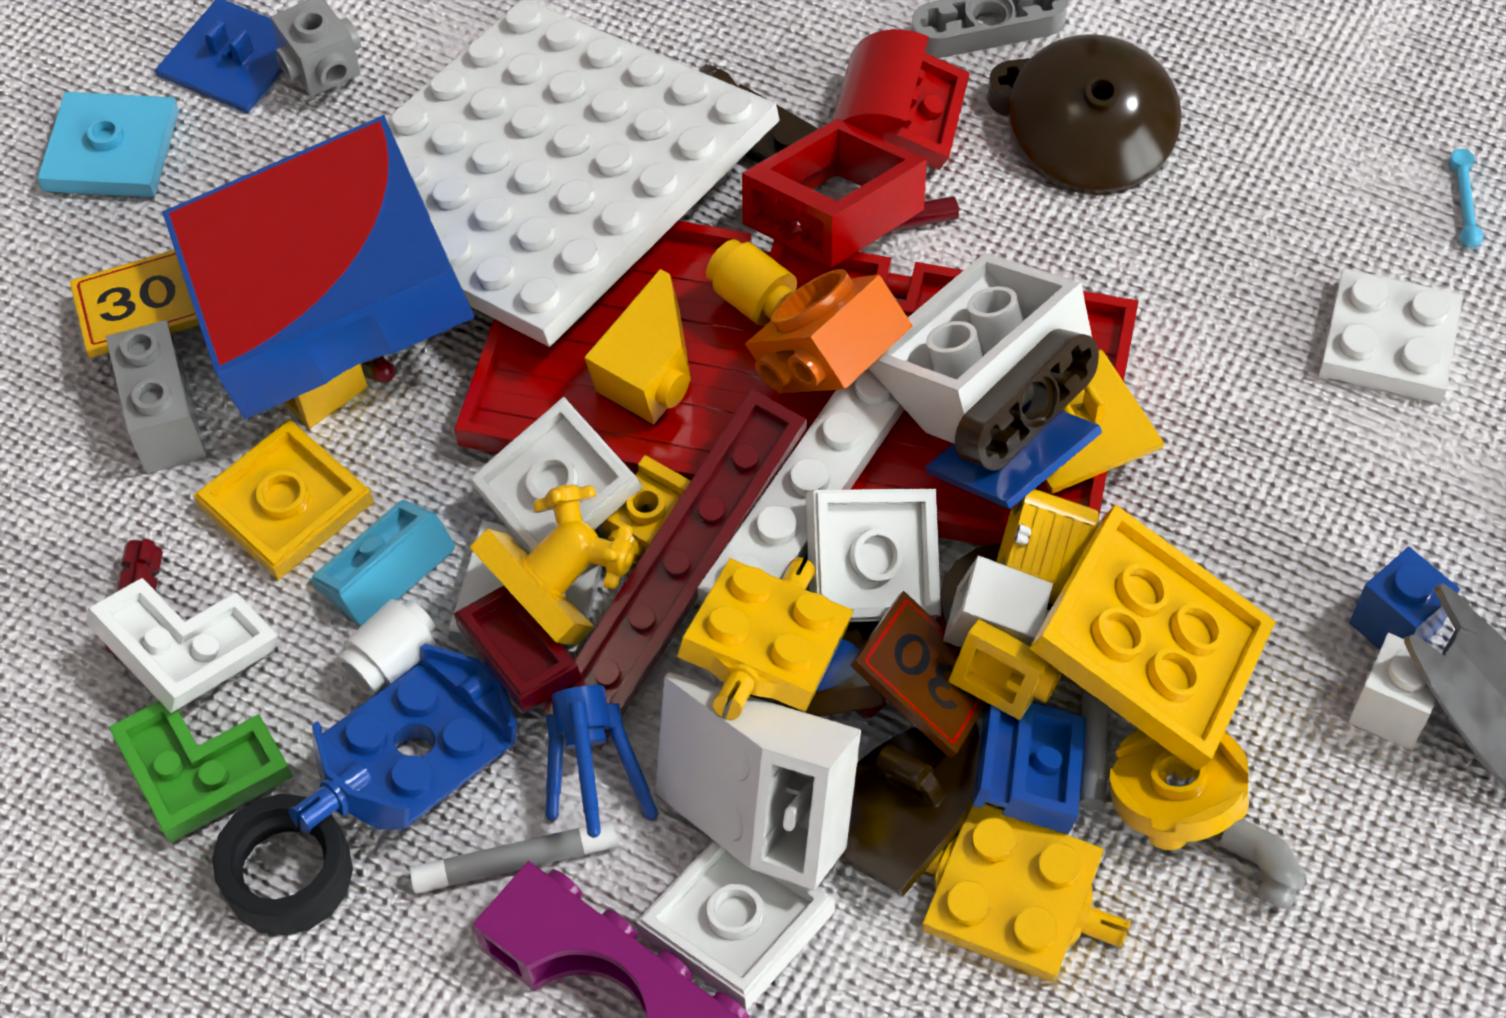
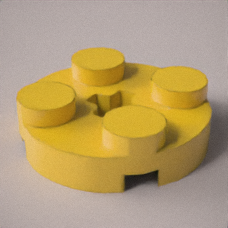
(1181, 813)

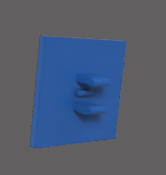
(225, 56)
(1034, 464)

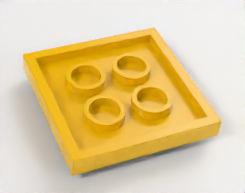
(1154, 637)

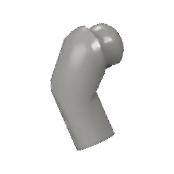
(1274, 858)

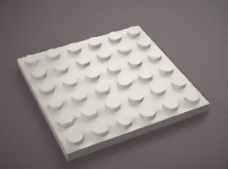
(564, 160)

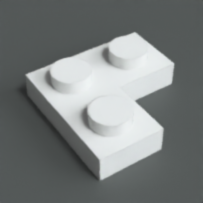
(176, 656)

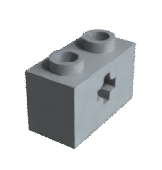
(155, 397)

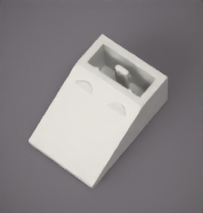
(759, 785)

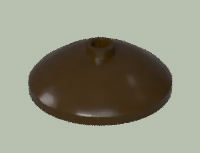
(1091, 141)

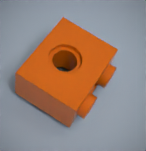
(828, 333)

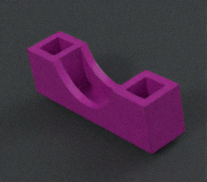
(548, 933)

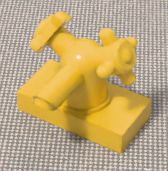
(555, 564)

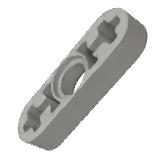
(954, 40)

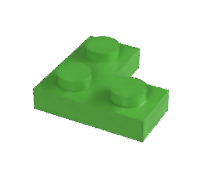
(193, 782)

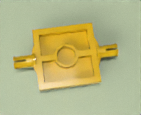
(765, 636)
(1018, 893)

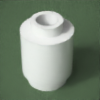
(386, 645)

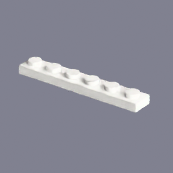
(825, 459)

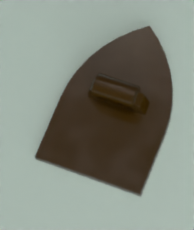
(908, 806)

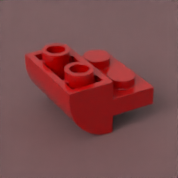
(903, 94)

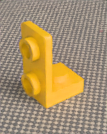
(1002, 670)

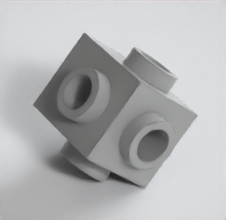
(316, 56)

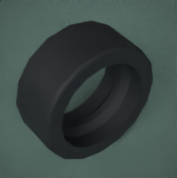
(290, 913)

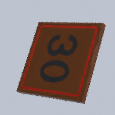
(912, 671)

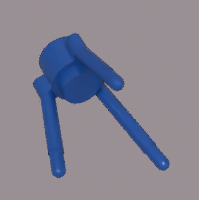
(581, 719)

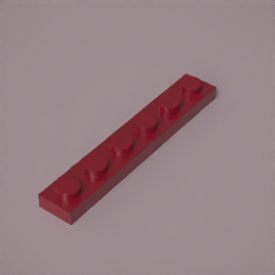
(685, 549)

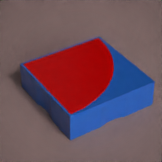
(314, 267)

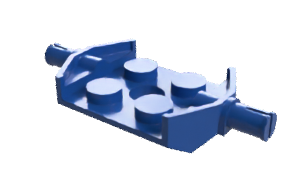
(441, 700)

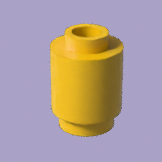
(749, 280)

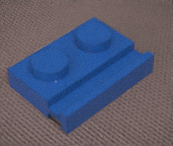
(1032, 765)

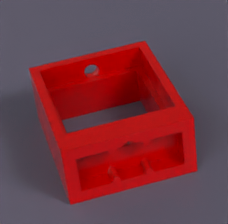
(781, 192)

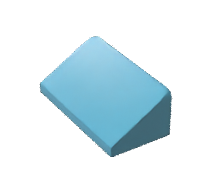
(384, 561)

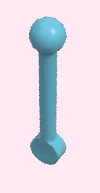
(1461, 163)

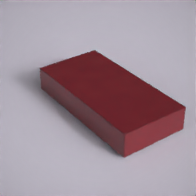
(516, 648)

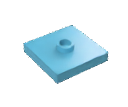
(108, 144)

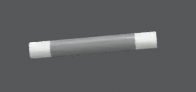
(510, 857)

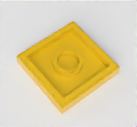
(283, 499)

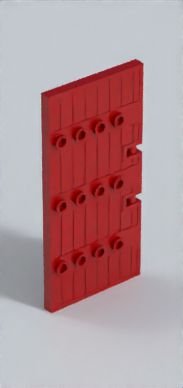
(525, 378)

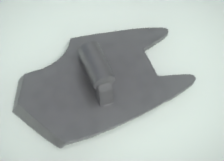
(1468, 680)

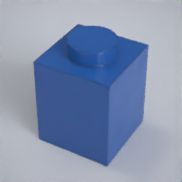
(1401, 600)

